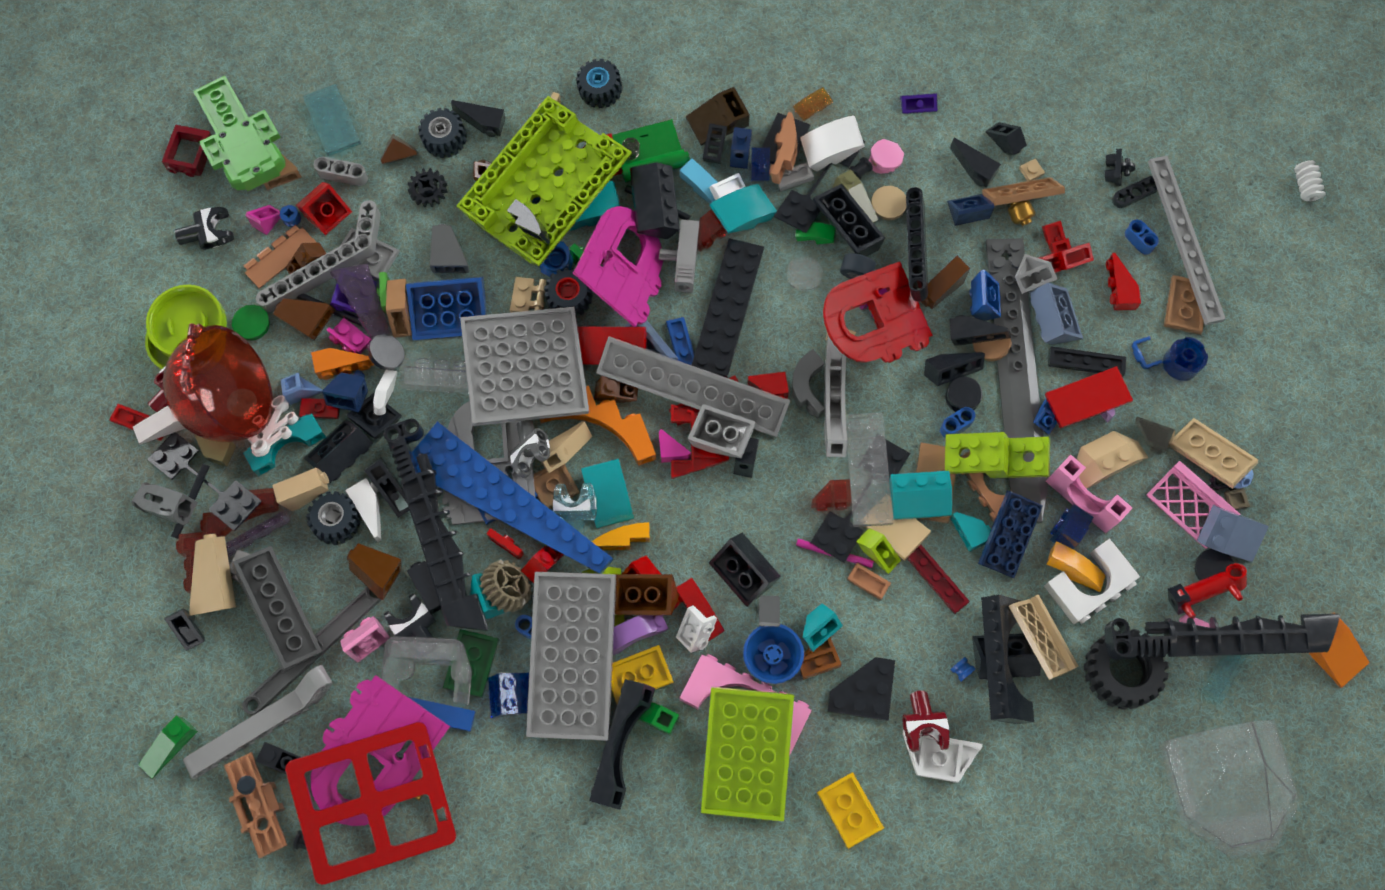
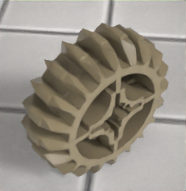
(506, 586)

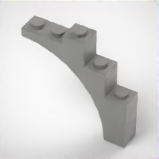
(834, 402)

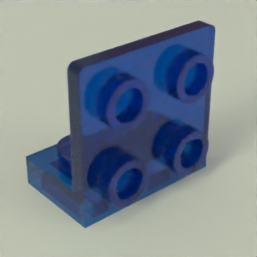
(508, 694)

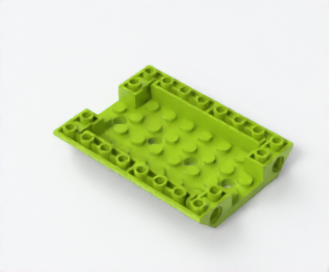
(528, 171)

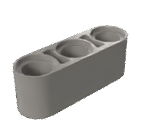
(333, 168)

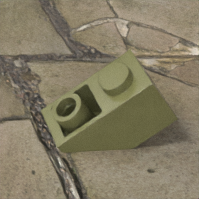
(216, 451)

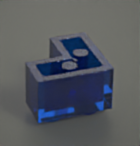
(1071, 527)

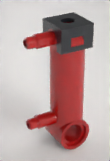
(1231, 580)

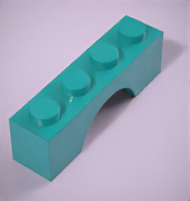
(304, 430)

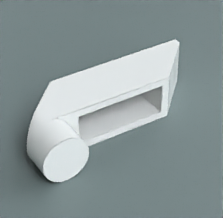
(384, 391)

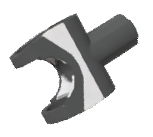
(532, 445)

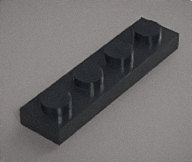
(1085, 360)

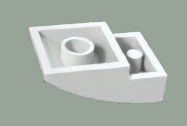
(832, 142)

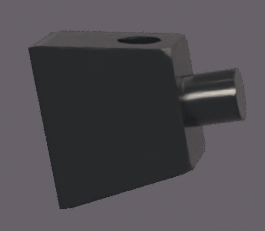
(748, 459)

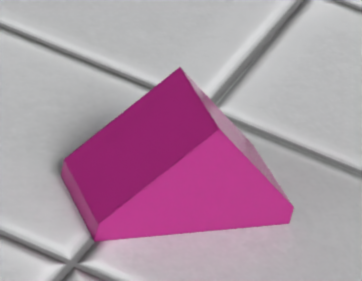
(263, 218)
(671, 449)

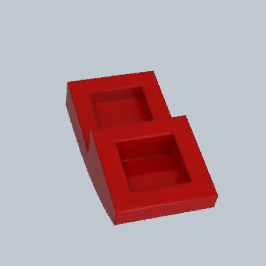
(1055, 236)

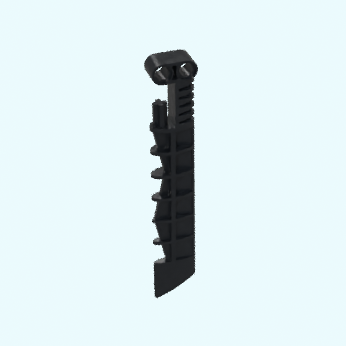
(438, 546)
(1239, 638)

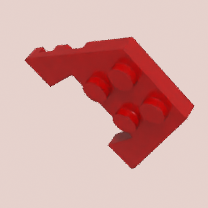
(699, 458)

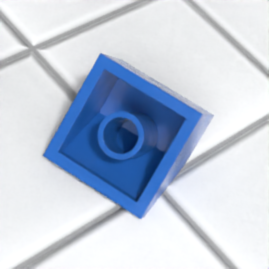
(985, 297)

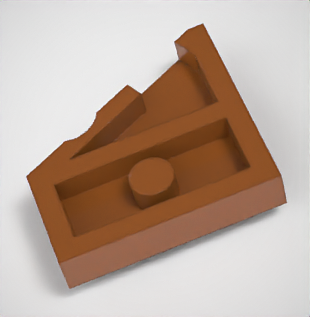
(820, 660)

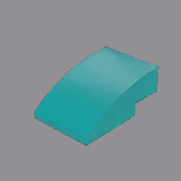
(604, 201)
(743, 209)
(610, 493)

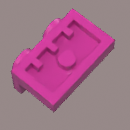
(349, 337)

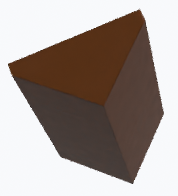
(645, 594)

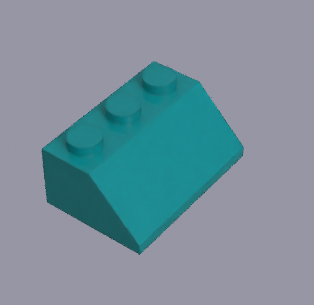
(921, 495)

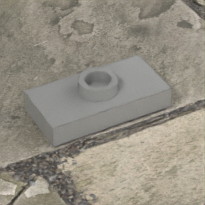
(800, 175)

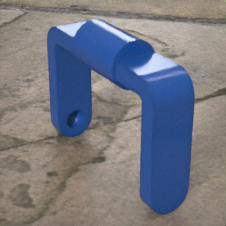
(1139, 357)

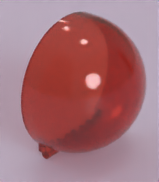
(217, 385)

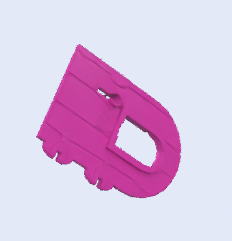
(619, 281)
(374, 712)

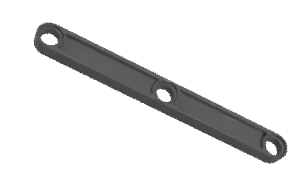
(325, 637)

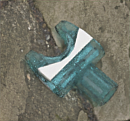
(575, 511)

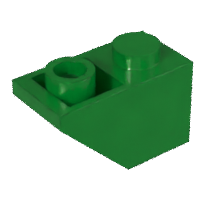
(660, 718)

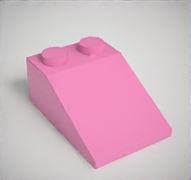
(364, 639)

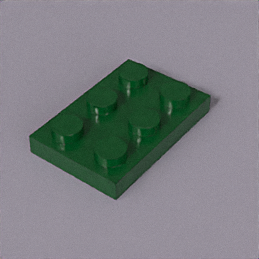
(481, 654)

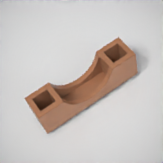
(987, 497)

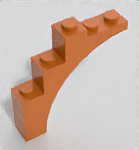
(629, 430)

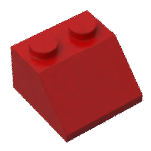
(324, 208)

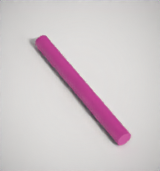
(851, 558)

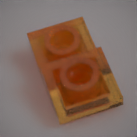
(813, 103)

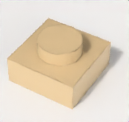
(1031, 170)

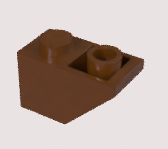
(304, 255)
(614, 390)

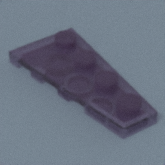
(362, 297)
(260, 530)

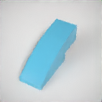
(698, 179)

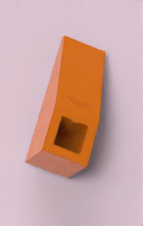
(334, 361)

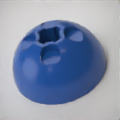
(779, 644)

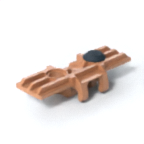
(261, 801)

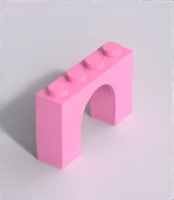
(1068, 484)

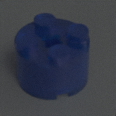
(1185, 359)

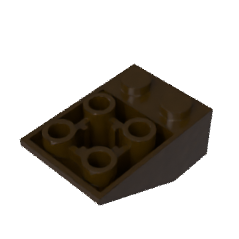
(722, 109)

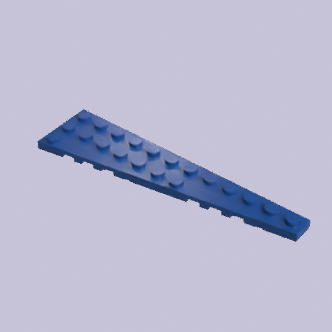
(483, 485)

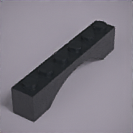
(609, 783)

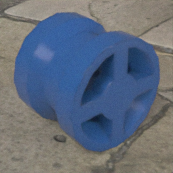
(294, 218)
(962, 669)

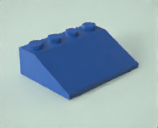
(439, 304)

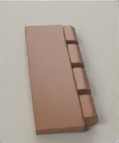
(275, 261)

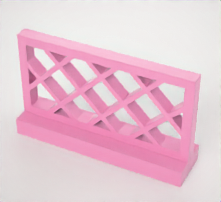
(1199, 489)

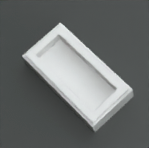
(727, 186)

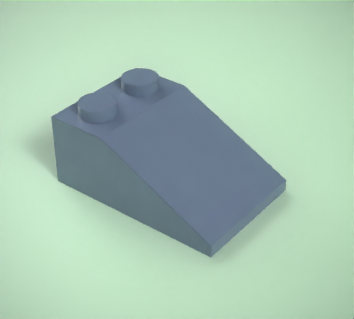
(1232, 533)

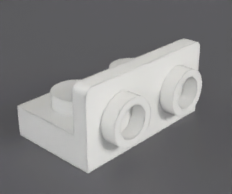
(695, 629)

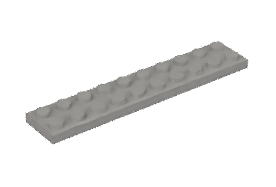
(690, 385)

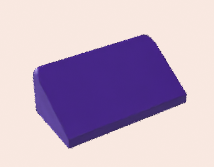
(919, 103)

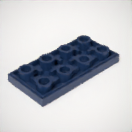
(1010, 534)

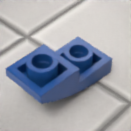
(1045, 418)

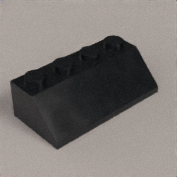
(654, 200)
(850, 220)

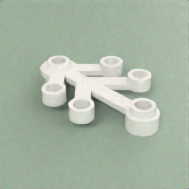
(262, 445)

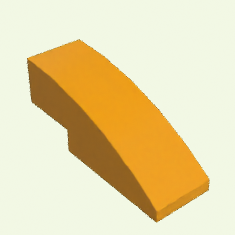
(621, 537)
(1076, 566)

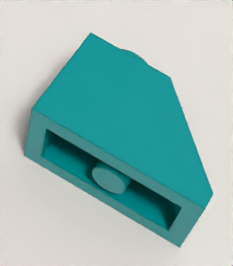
(971, 530)
(820, 626)

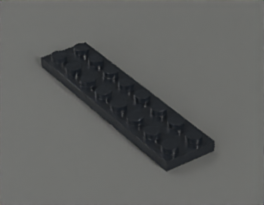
(728, 307)

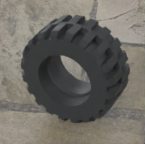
(1116, 693)

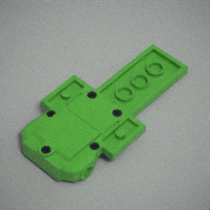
(240, 141)

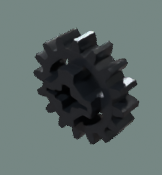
(427, 195)

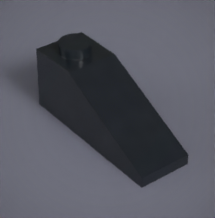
(484, 118)
(977, 165)
(971, 330)
(948, 367)
(386, 484)

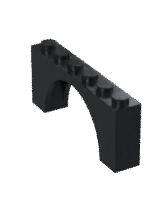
(1004, 698)

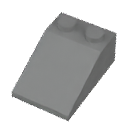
(721, 432)

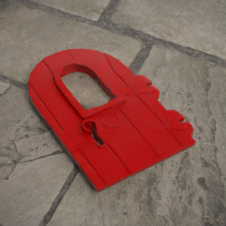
(895, 313)

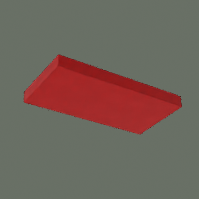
(594, 339)
(1088, 397)

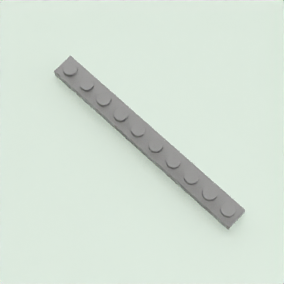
(1186, 240)

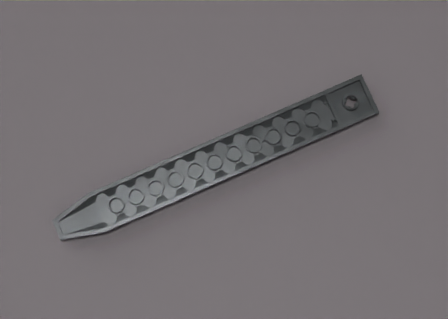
(1018, 368)

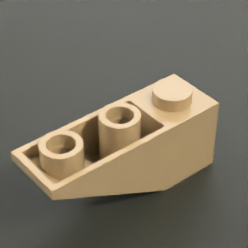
(566, 446)

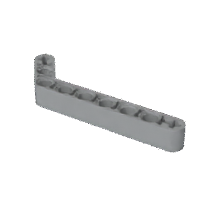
(322, 264)
(307, 693)

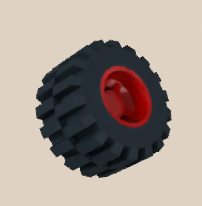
(567, 291)

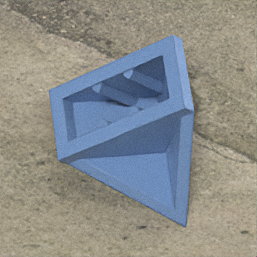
(296, 387)

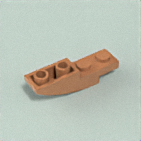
(787, 149)

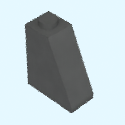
(446, 252)

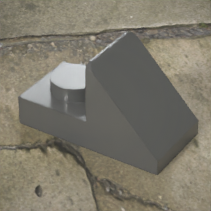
(769, 611)

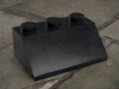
(339, 450)
(744, 569)
(1020, 656)

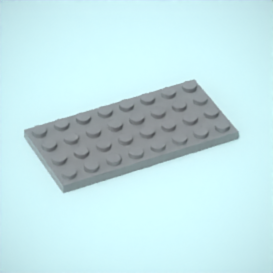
(571, 656)

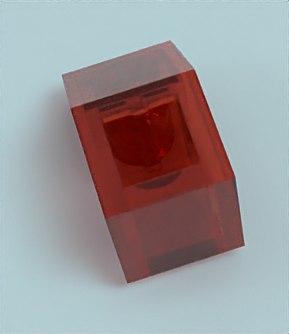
(709, 230)
(834, 494)

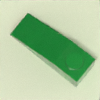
(167, 745)

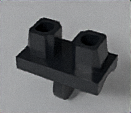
(1116, 174)

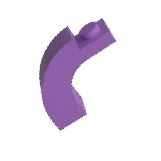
(636, 630)

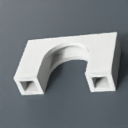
(1079, 605)

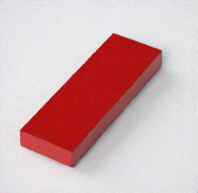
(128, 417)

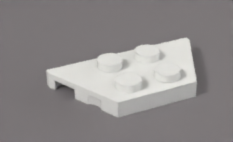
(943, 764)

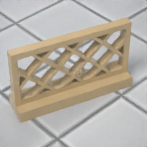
(1044, 637)

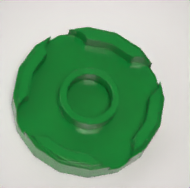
(251, 322)

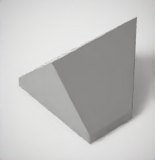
(1034, 273)

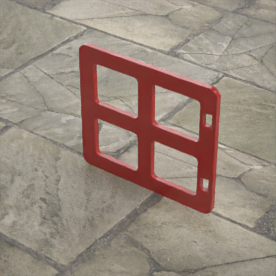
(369, 803)

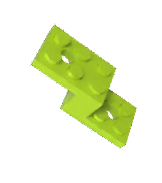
(997, 455)

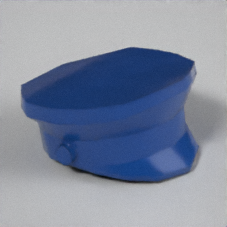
(559, 255)

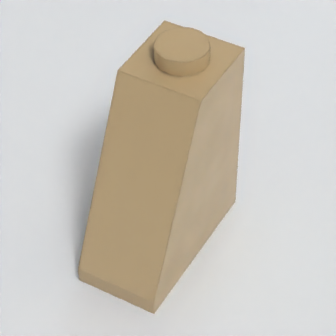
(301, 489)

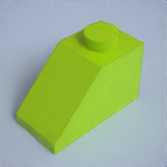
(879, 550)

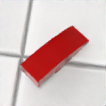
(1069, 257)
(692, 595)

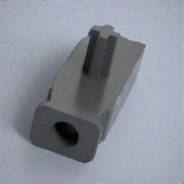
(164, 503)

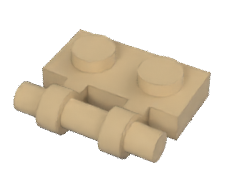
(523, 292)

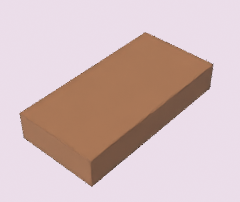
(868, 581)

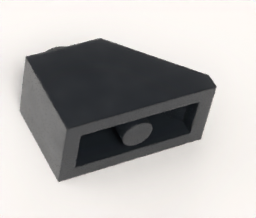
(1007, 137)

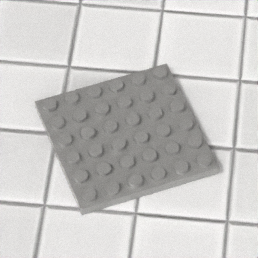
(524, 366)

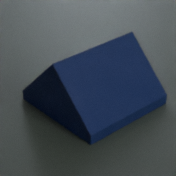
(970, 209)

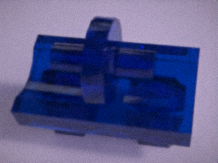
(760, 164)

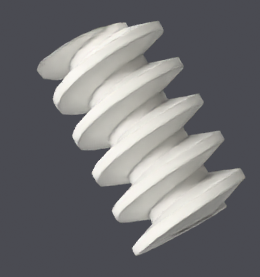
(1309, 181)

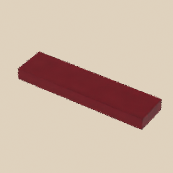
(938, 579)

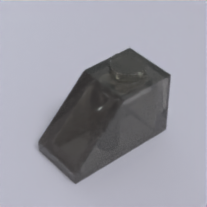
(1156, 435)

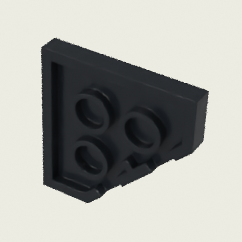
(866, 691)

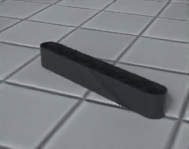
(917, 244)

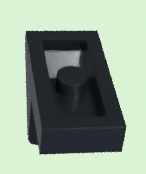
(185, 629)

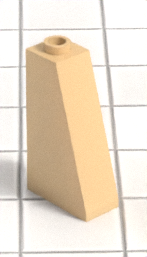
(211, 577)

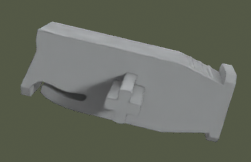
(685, 256)

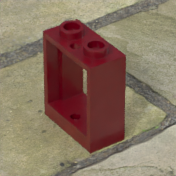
(189, 134)

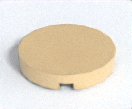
(889, 202)

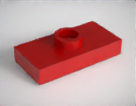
(318, 409)
(505, 543)

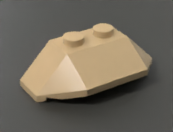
(1108, 457)

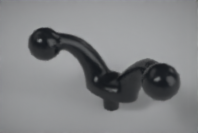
(1218, 486)

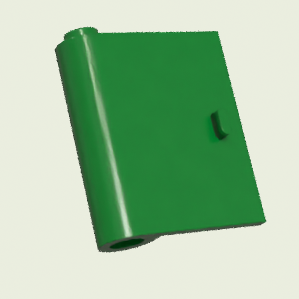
(657, 144)

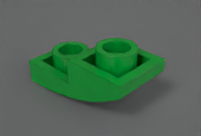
(819, 232)

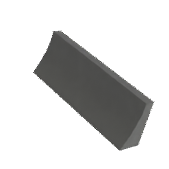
(276, 608)

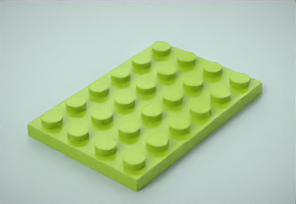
(747, 753)

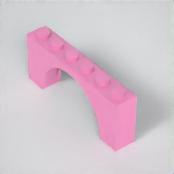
(710, 674)

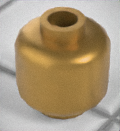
(1021, 212)

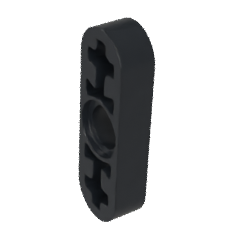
(1140, 185)

